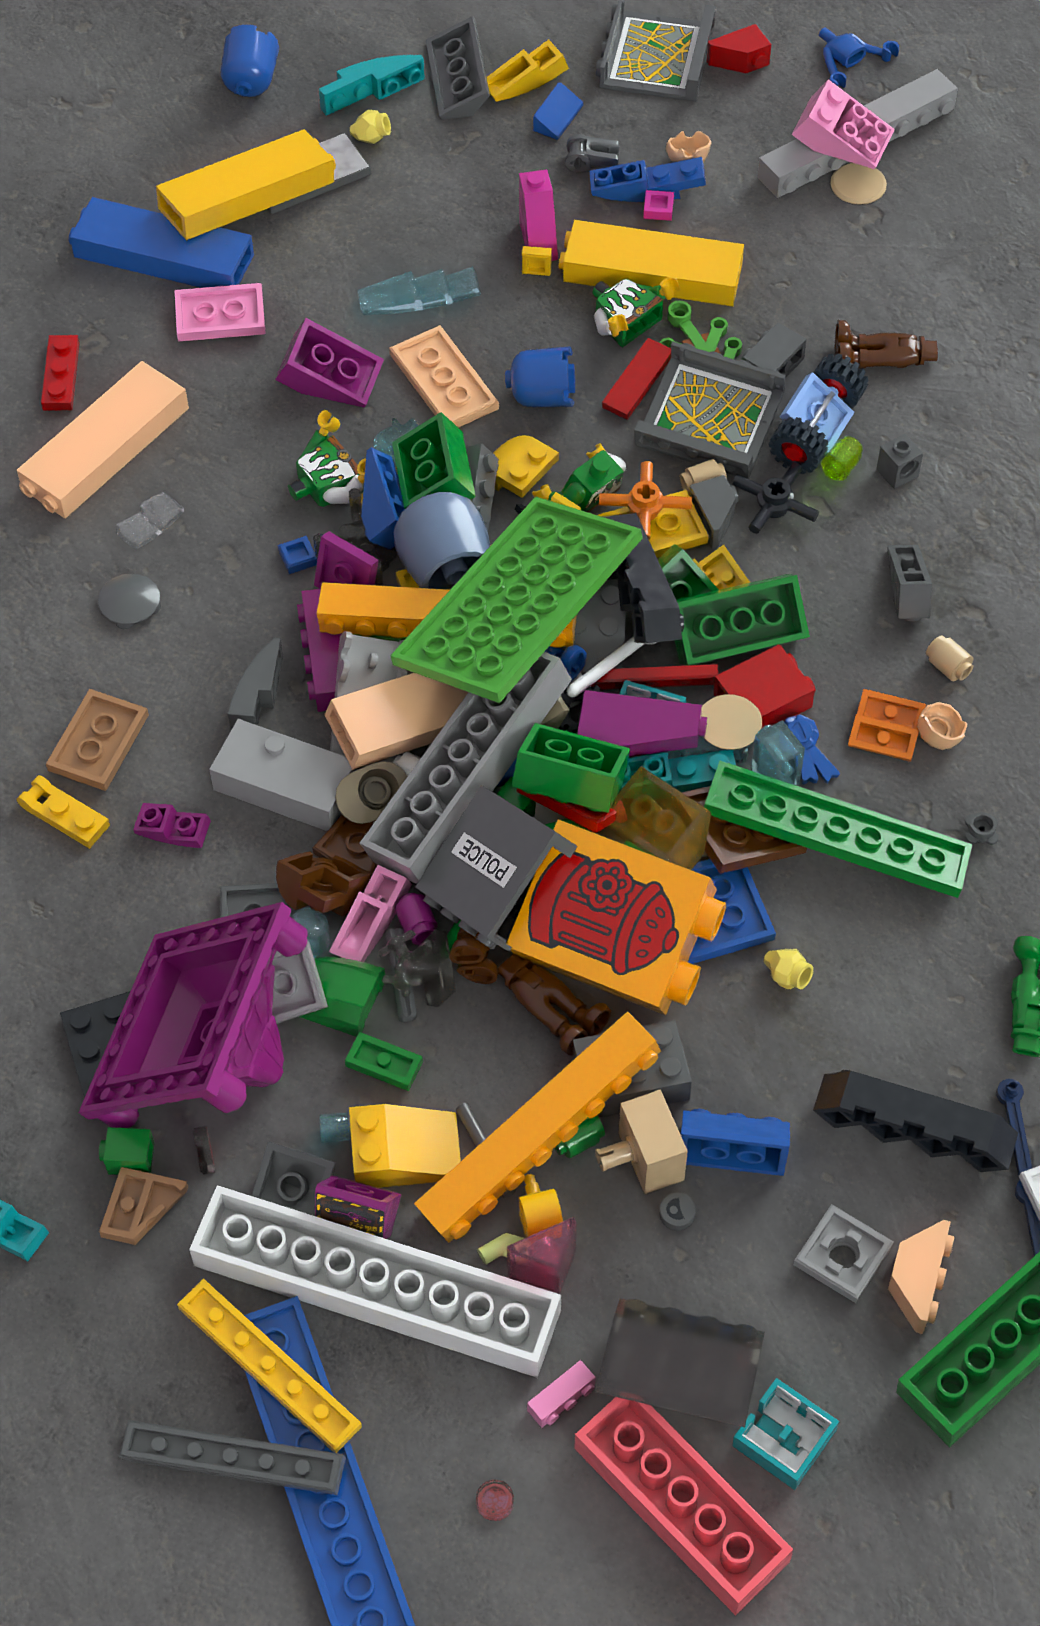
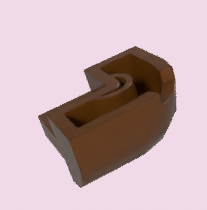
(320, 882)

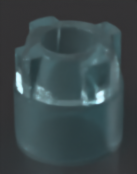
(334, 1127)

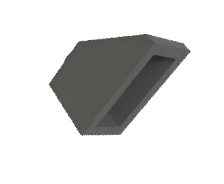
(715, 506)

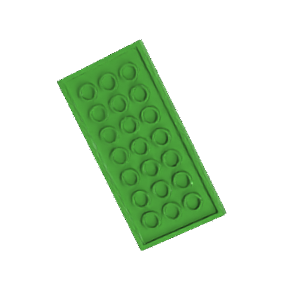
(516, 599)

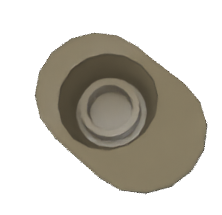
(367, 791)

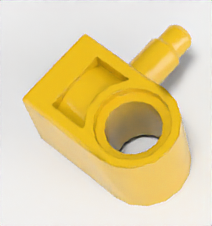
(538, 1208)

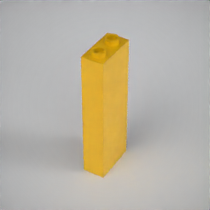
(245, 184)
(609, 253)

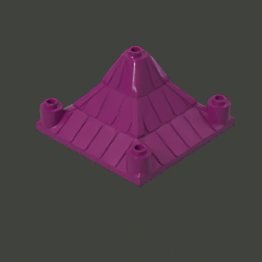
(198, 1018)

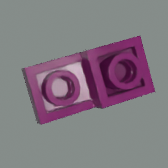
(168, 826)

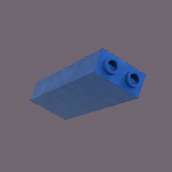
(153, 246)

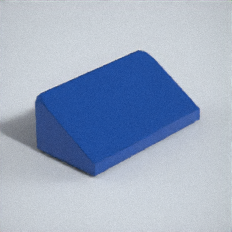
(556, 112)

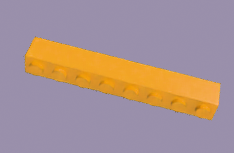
(387, 610)
(538, 1127)

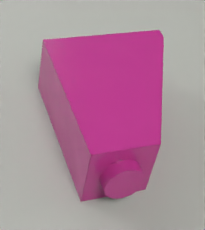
(537, 211)

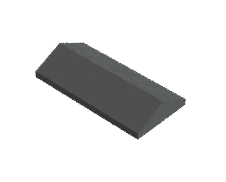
(458, 70)

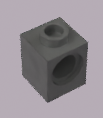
(899, 461)

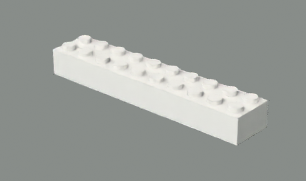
(377, 1280)

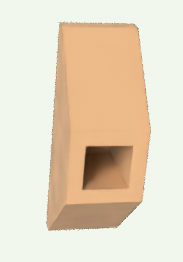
(919, 1273)

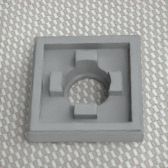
(843, 1230)

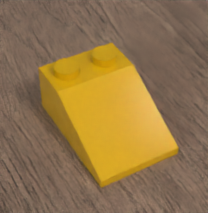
(402, 1144)

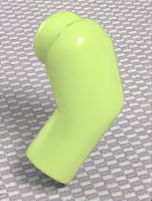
(497, 1247)

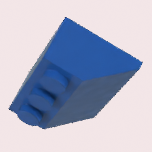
(736, 1142)

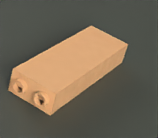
(102, 439)
(391, 717)

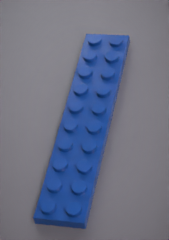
(340, 1529)

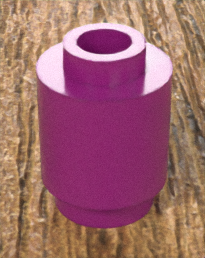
(416, 916)

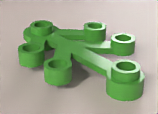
(680, 315)

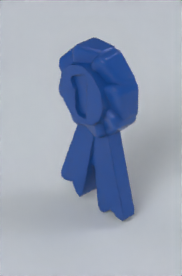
(808, 735)

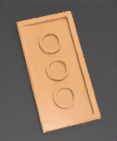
(444, 377)

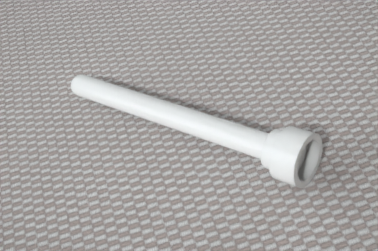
(603, 667)

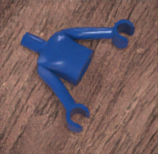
(849, 51)

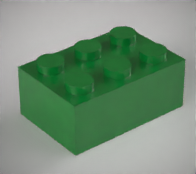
(433, 461)
(570, 768)

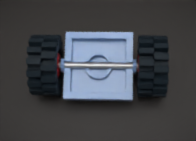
(818, 412)

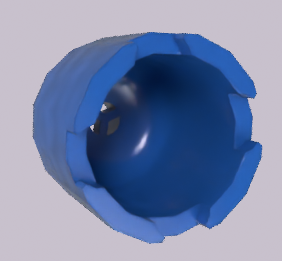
(248, 60)
(542, 377)

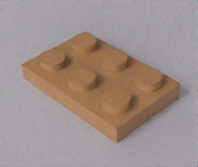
(97, 739)

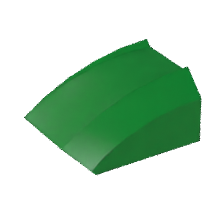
(349, 993)

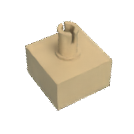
(649, 1142)

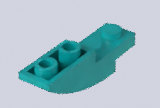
(375, 76)
(682, 772)

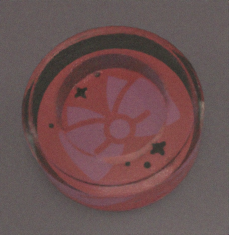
(495, 1500)

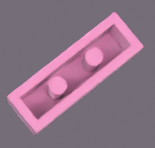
(561, 1394)

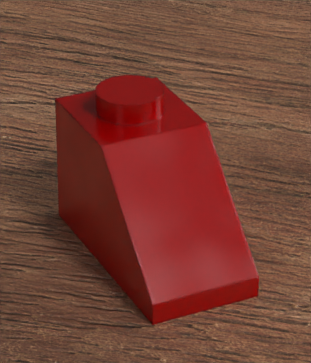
(740, 50)

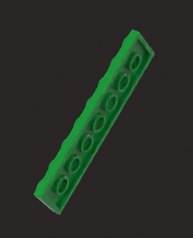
(838, 829)

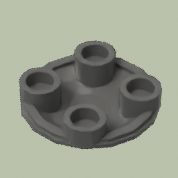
(129, 600)

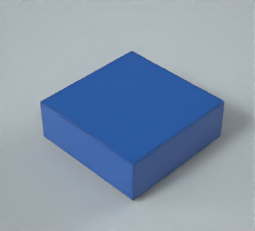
(297, 555)

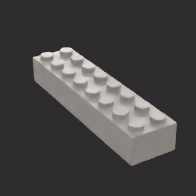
(467, 753)

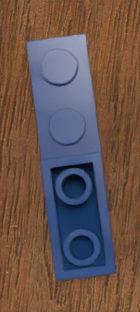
(631, 180)

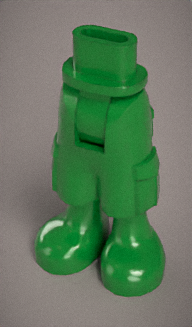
(1026, 998)

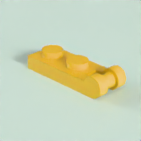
(63, 812)

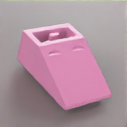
(842, 127)

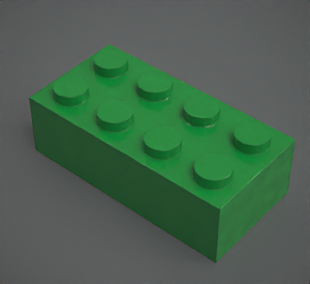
(741, 619)

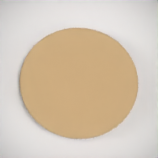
(858, 184)
(731, 721)

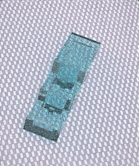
(410, 294)

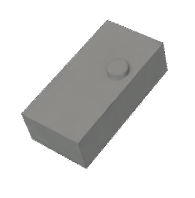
(280, 774)

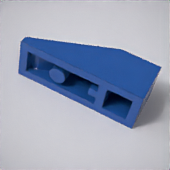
(381, 498)

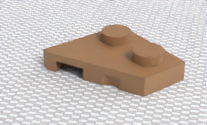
(138, 1204)

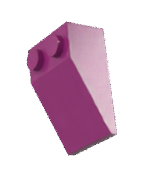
(328, 366)

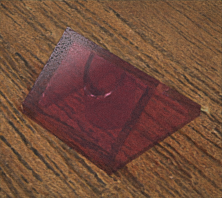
(544, 1257)

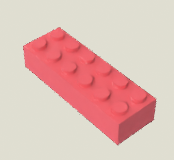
(683, 1500)

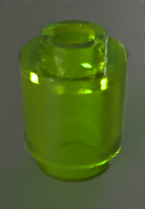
(842, 458)

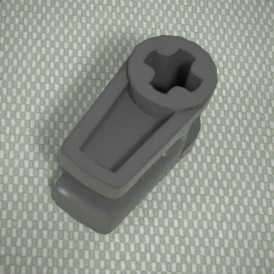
(593, 155)

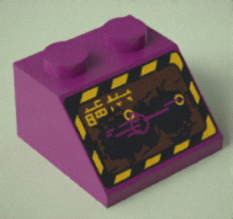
(357, 1205)

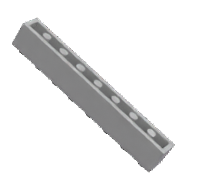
(902, 109)

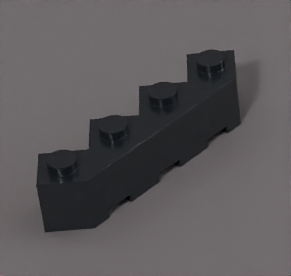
(646, 591)
(927, 1120)

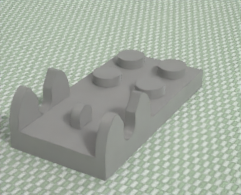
(362, 665)

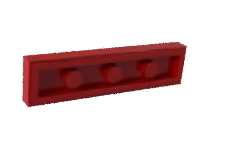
(660, 676)

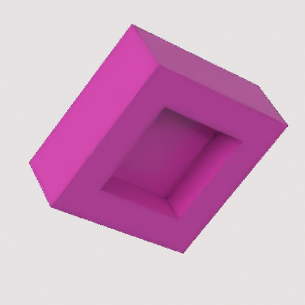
(658, 205)

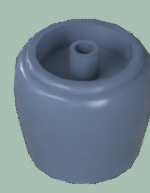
(440, 539)

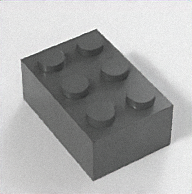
(668, 1072)

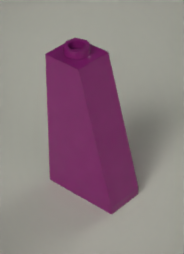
(641, 722)

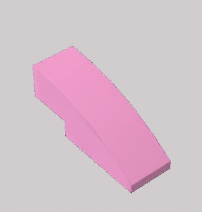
(370, 915)

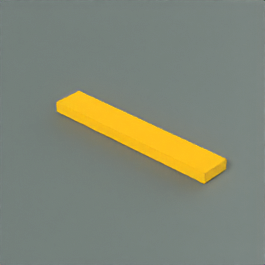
(269, 1366)

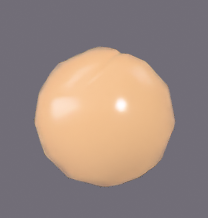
(687, 148)
(941, 726)

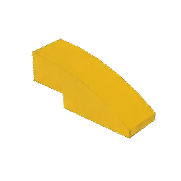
(526, 72)

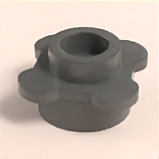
(983, 821)

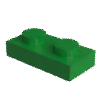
(384, 1061)

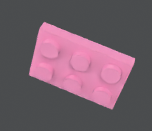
(219, 312)

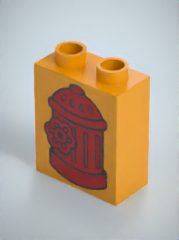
(617, 920)

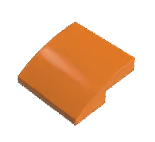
(886, 725)

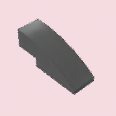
(257, 685)

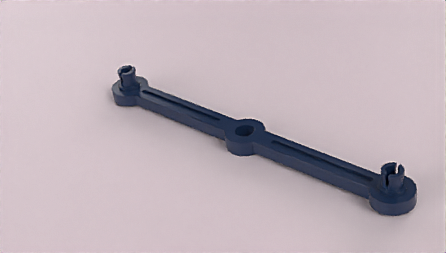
(1010, 1094)

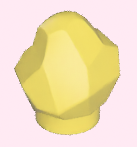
(371, 126)
(789, 968)

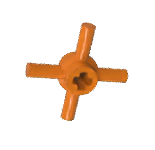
(645, 499)

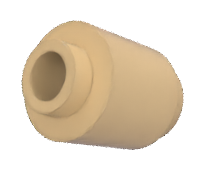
(700, 473)
(950, 658)

